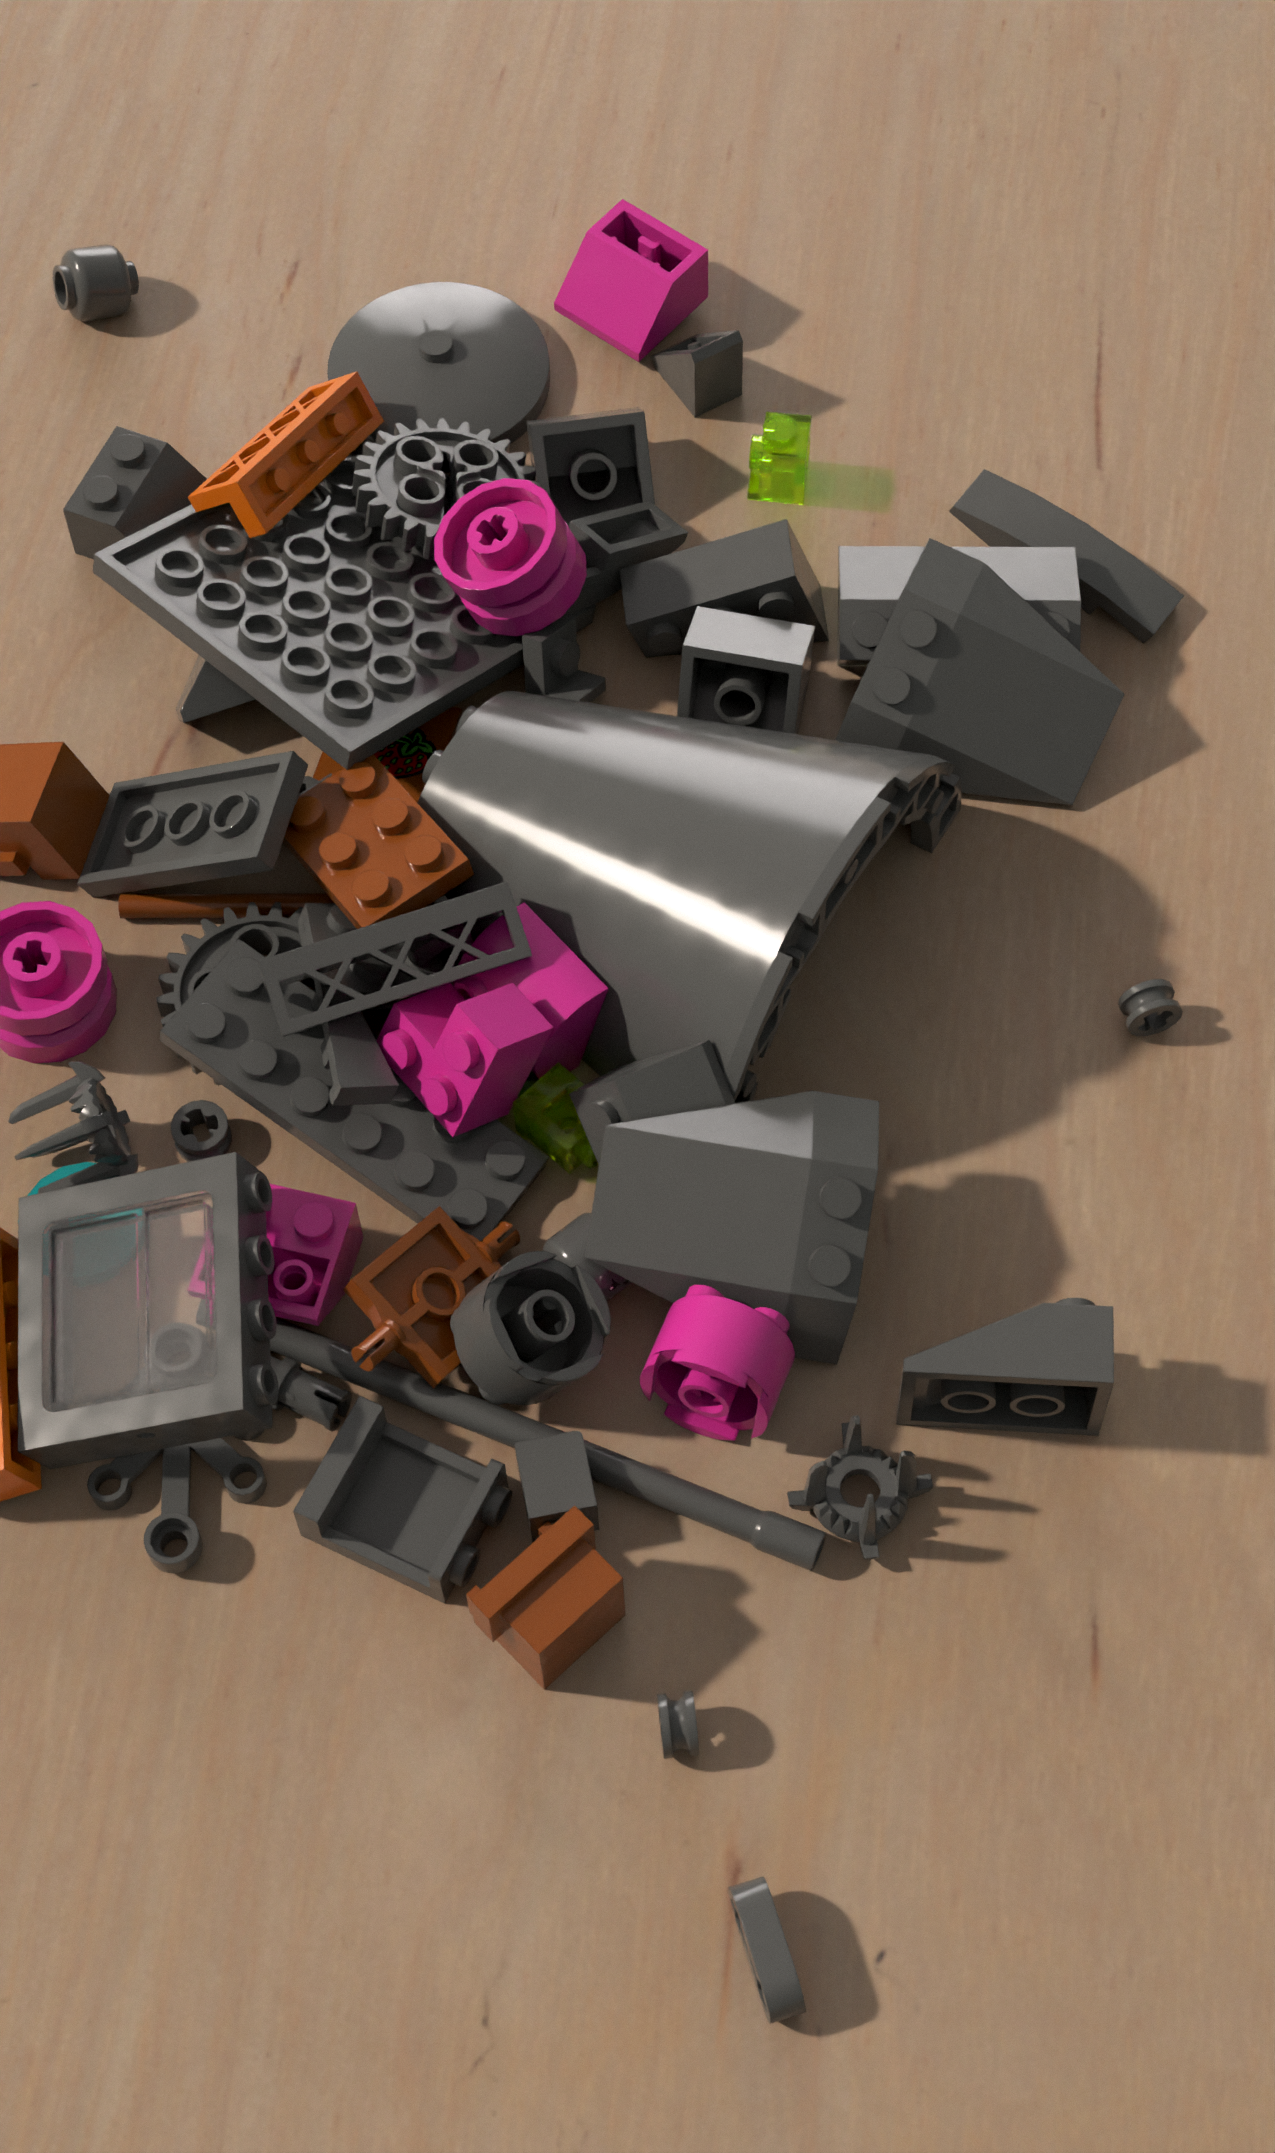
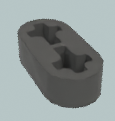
(766, 1950)

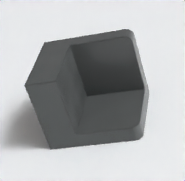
(555, 1478)

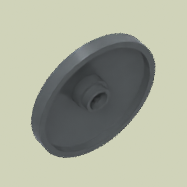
(447, 356)

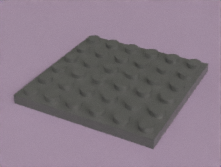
(316, 616)

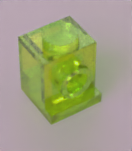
(780, 459)
(546, 1112)

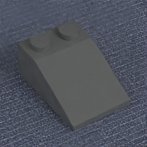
(1020, 1374)

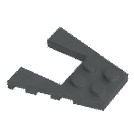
(349, 1047)

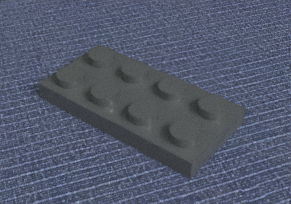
(194, 825)

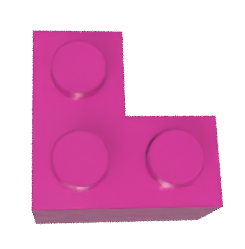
(464, 1054)

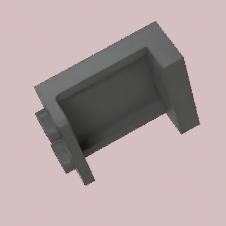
(402, 1503)

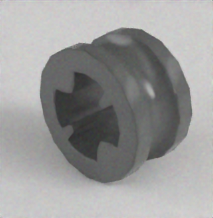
(1150, 1007)
(201, 1113)
(678, 1724)

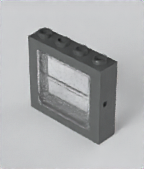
(145, 1312)

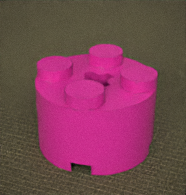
(719, 1364)

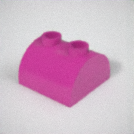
(550, 979)

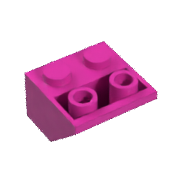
(633, 280)
(313, 1251)

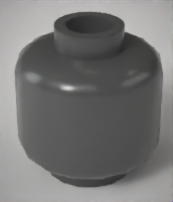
(95, 282)

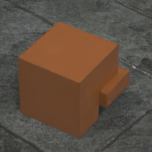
(46, 810)
(551, 1599)

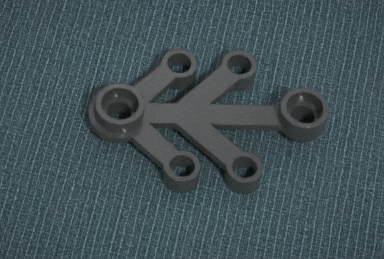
(176, 1486)

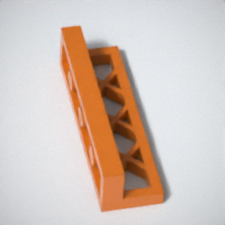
(292, 454)

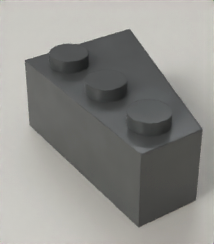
(743, 573)

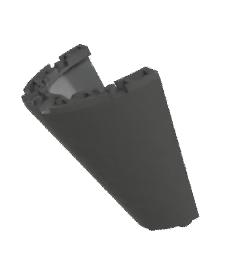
(676, 855)

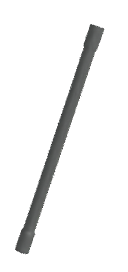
(763, 1529)

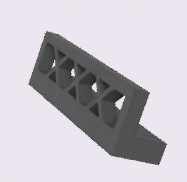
(388, 936)

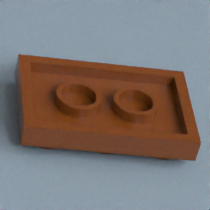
(373, 845)

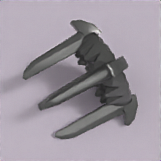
(98, 1124)
(876, 1518)

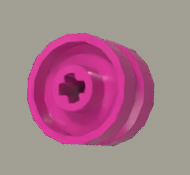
(510, 557)
(52, 983)

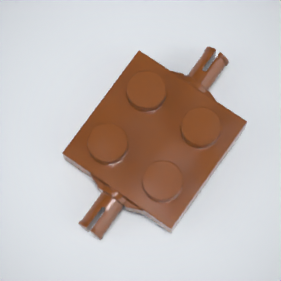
(418, 1287)

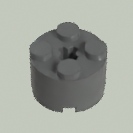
(531, 1329)

